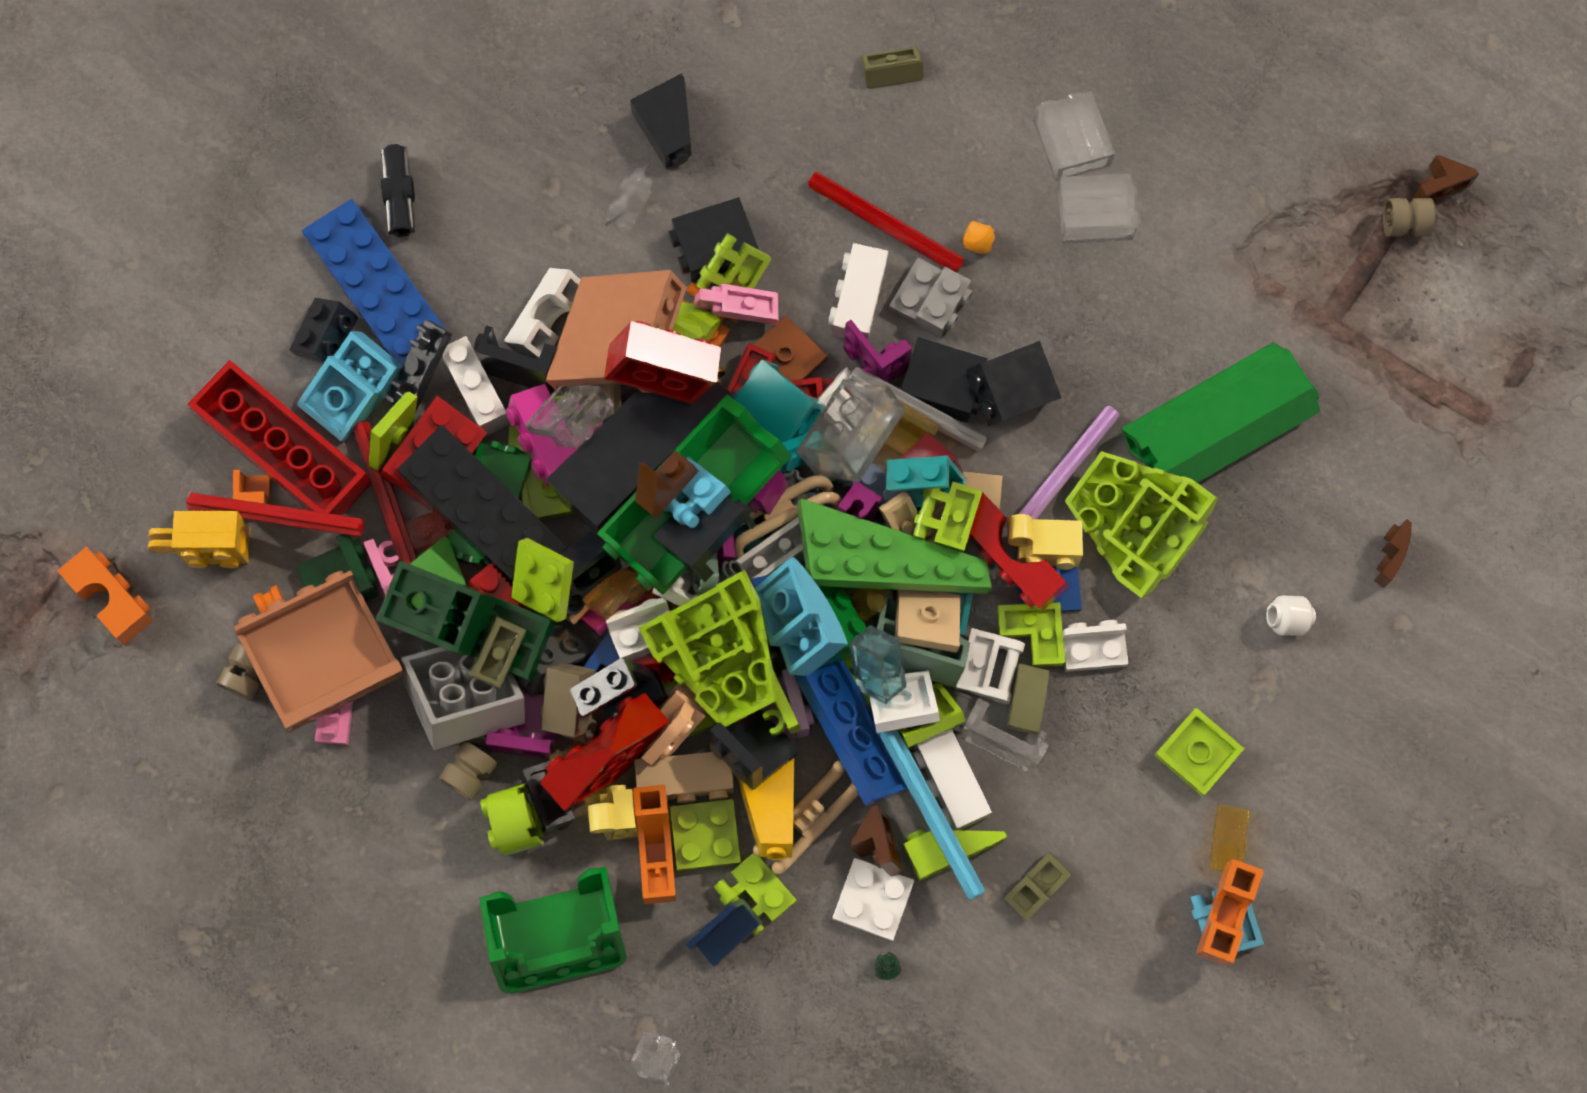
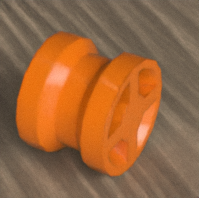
(264, 600)

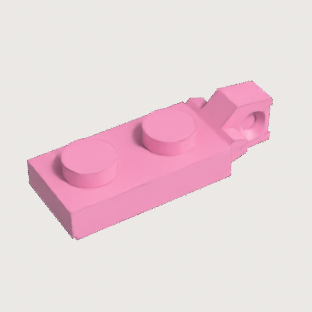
(740, 303)

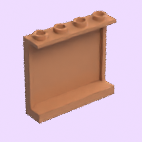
(601, 312)
(317, 650)

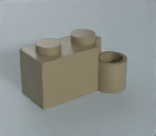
(559, 707)

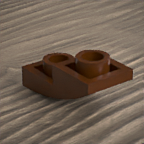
(1396, 548)

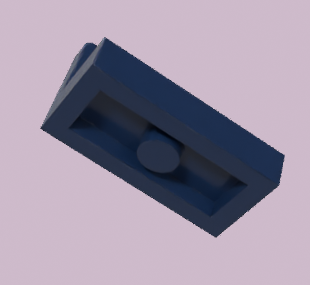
(726, 931)

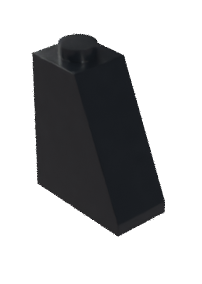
(665, 120)

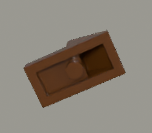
(1446, 179)
(659, 488)
(877, 838)

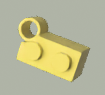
(1048, 540)
(614, 814)

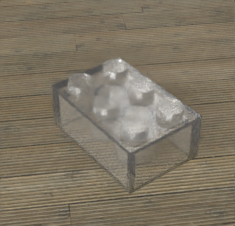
(851, 430)

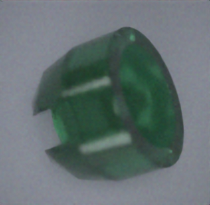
(887, 966)

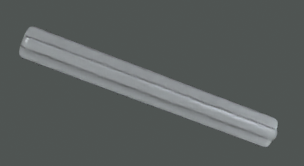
(948, 425)

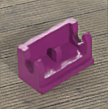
(861, 502)

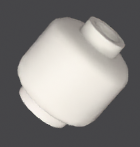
(1290, 615)

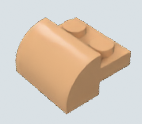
(684, 716)

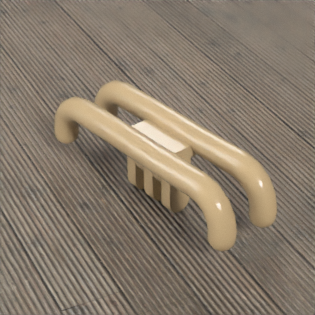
(785, 511)
(810, 817)

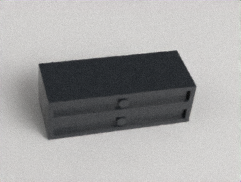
(606, 466)

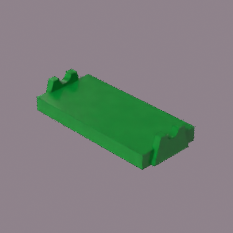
(512, 469)

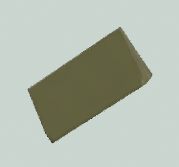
(892, 67)
(497, 652)

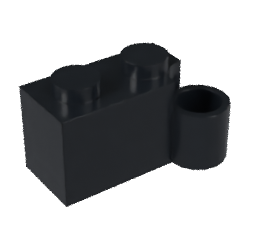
(590, 568)

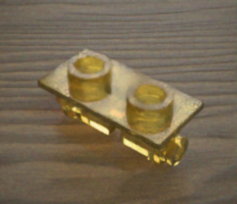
(868, 601)

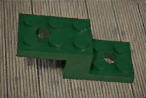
(460, 616)

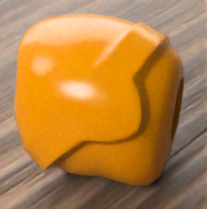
(979, 238)

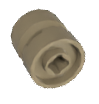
(1411, 217)
(231, 679)
(468, 770)

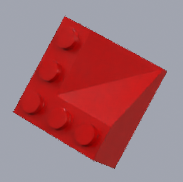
(606, 755)

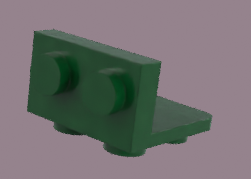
(344, 559)

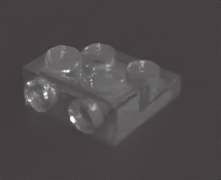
(571, 414)

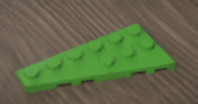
(868, 555)

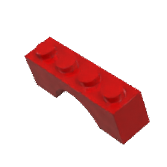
(1037, 580)

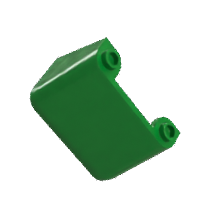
(553, 935)

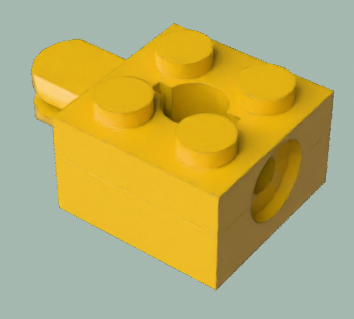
(204, 538)

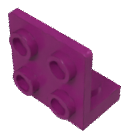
(887, 366)
(526, 738)

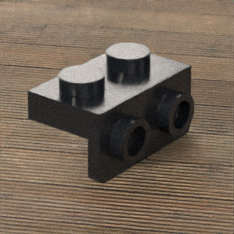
(323, 329)

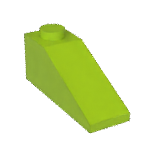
(927, 857)

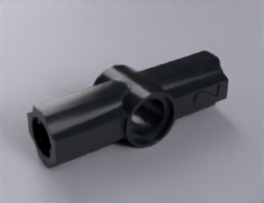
(398, 190)

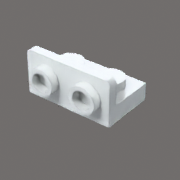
(624, 627)
(1095, 646)

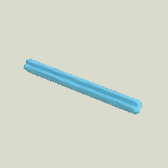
(932, 814)

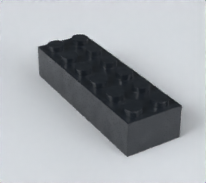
(473, 501)

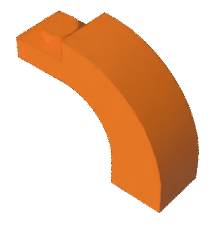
(654, 844)

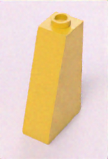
(771, 813)

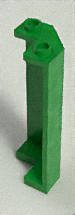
(1225, 416)
(730, 449)

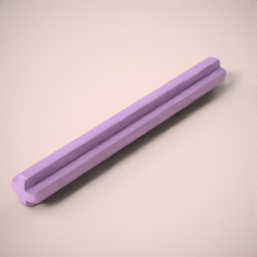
(1071, 462)

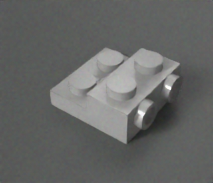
(931, 297)

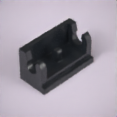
(548, 810)

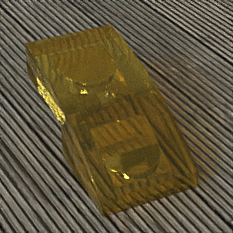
(614, 592)
(1229, 835)

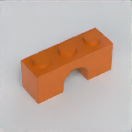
(90, 574)
(1224, 923)

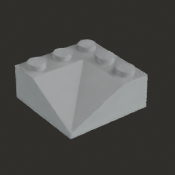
(453, 703)

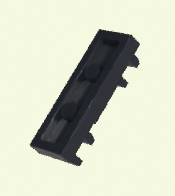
(420, 362)

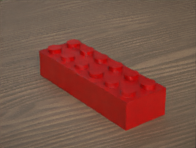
(278, 442)

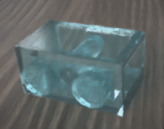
(878, 664)

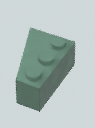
(943, 666)

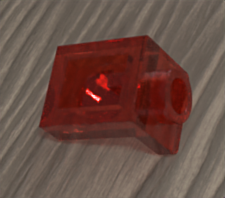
(426, 530)

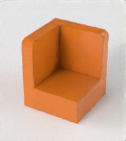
(251, 487)

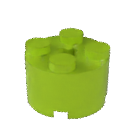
(512, 820)

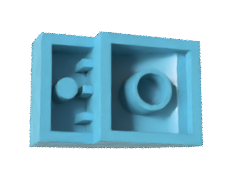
(350, 385)
(799, 618)

